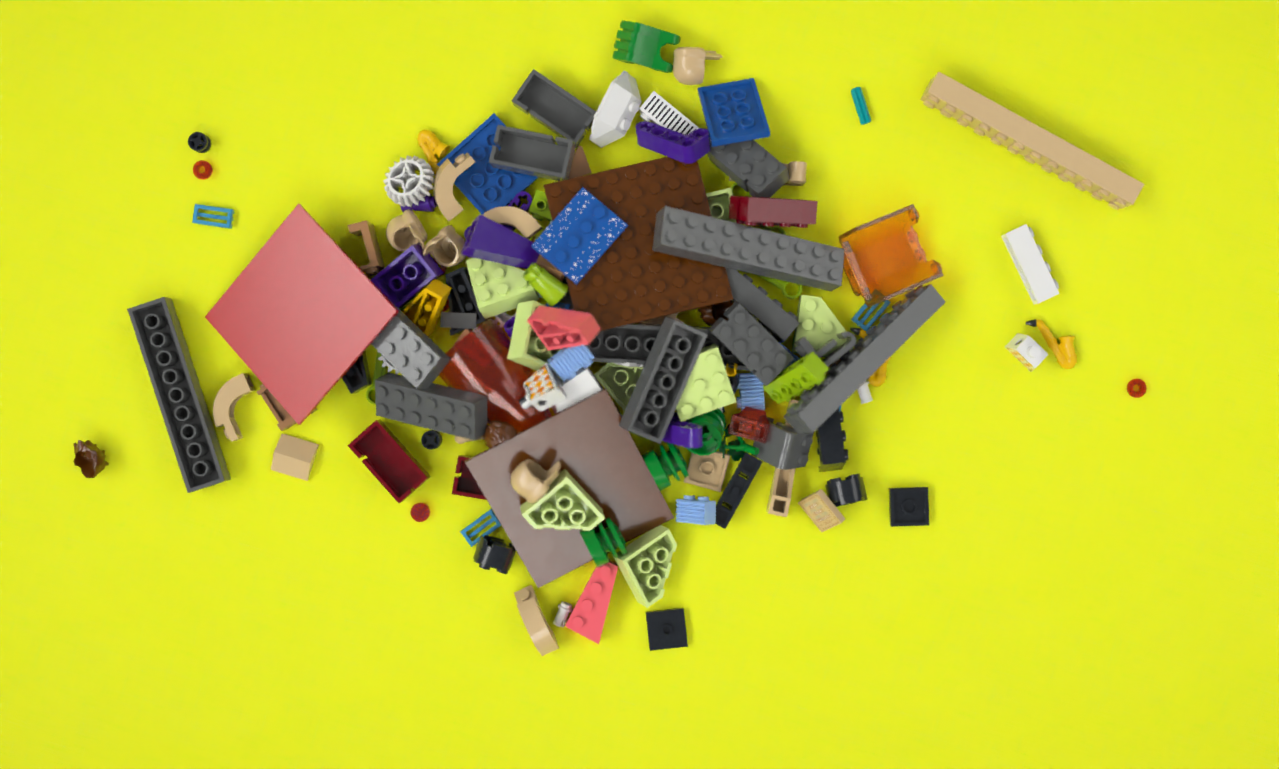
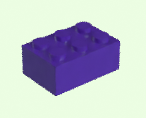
(407, 275)

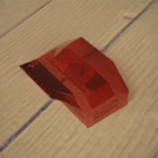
(750, 424)

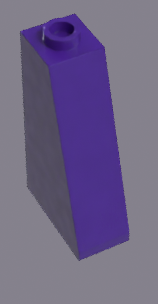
(498, 244)

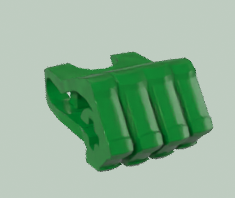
(642, 45)

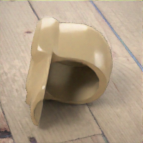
(690, 64)
(405, 231)
(446, 247)
(532, 480)

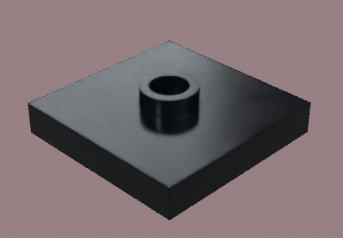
(908, 506)
(666, 629)

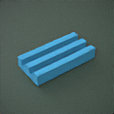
(229, 219)
(874, 318)
(494, 518)

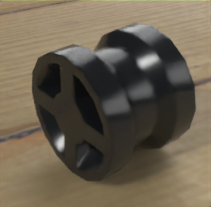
(195, 140)
(431, 439)

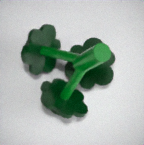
(736, 448)

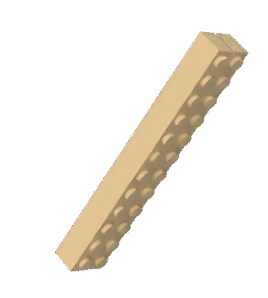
(1031, 142)

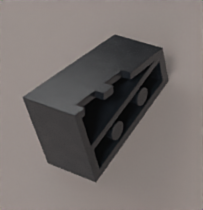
(462, 297)
(358, 375)
(830, 443)

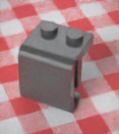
(803, 347)
(784, 447)

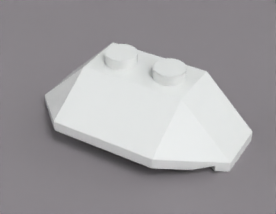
(616, 110)

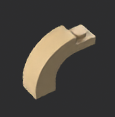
(444, 183)
(515, 217)
(225, 403)
(534, 621)

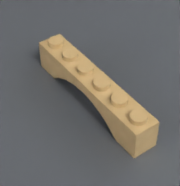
(781, 487)

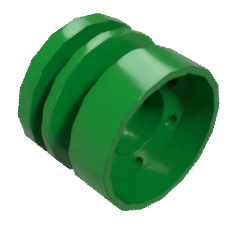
(713, 429)
(665, 465)
(603, 542)

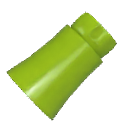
(545, 284)

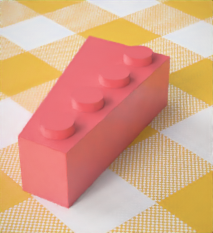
(592, 606)

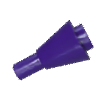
(429, 205)

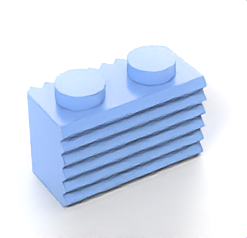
(570, 360)
(750, 392)
(696, 511)

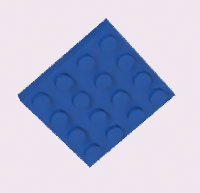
(482, 183)

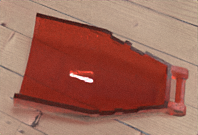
(482, 367)

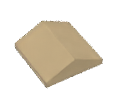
(294, 456)

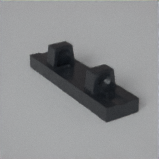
(736, 489)

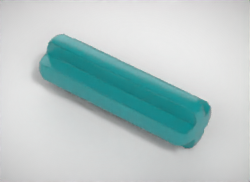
(860, 105)

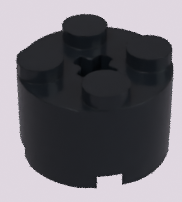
(846, 491)
(494, 553)

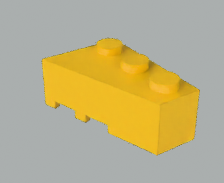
(427, 306)

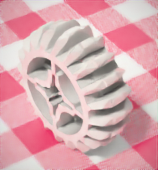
(414, 185)

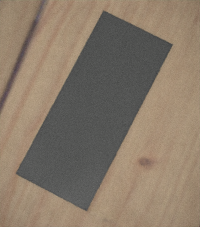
(458, 320)

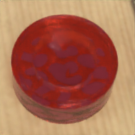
(420, 512)

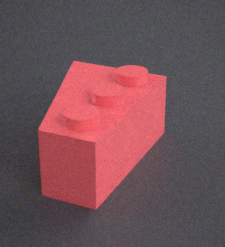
(563, 327)

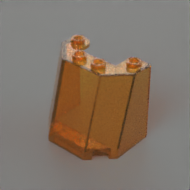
(887, 257)

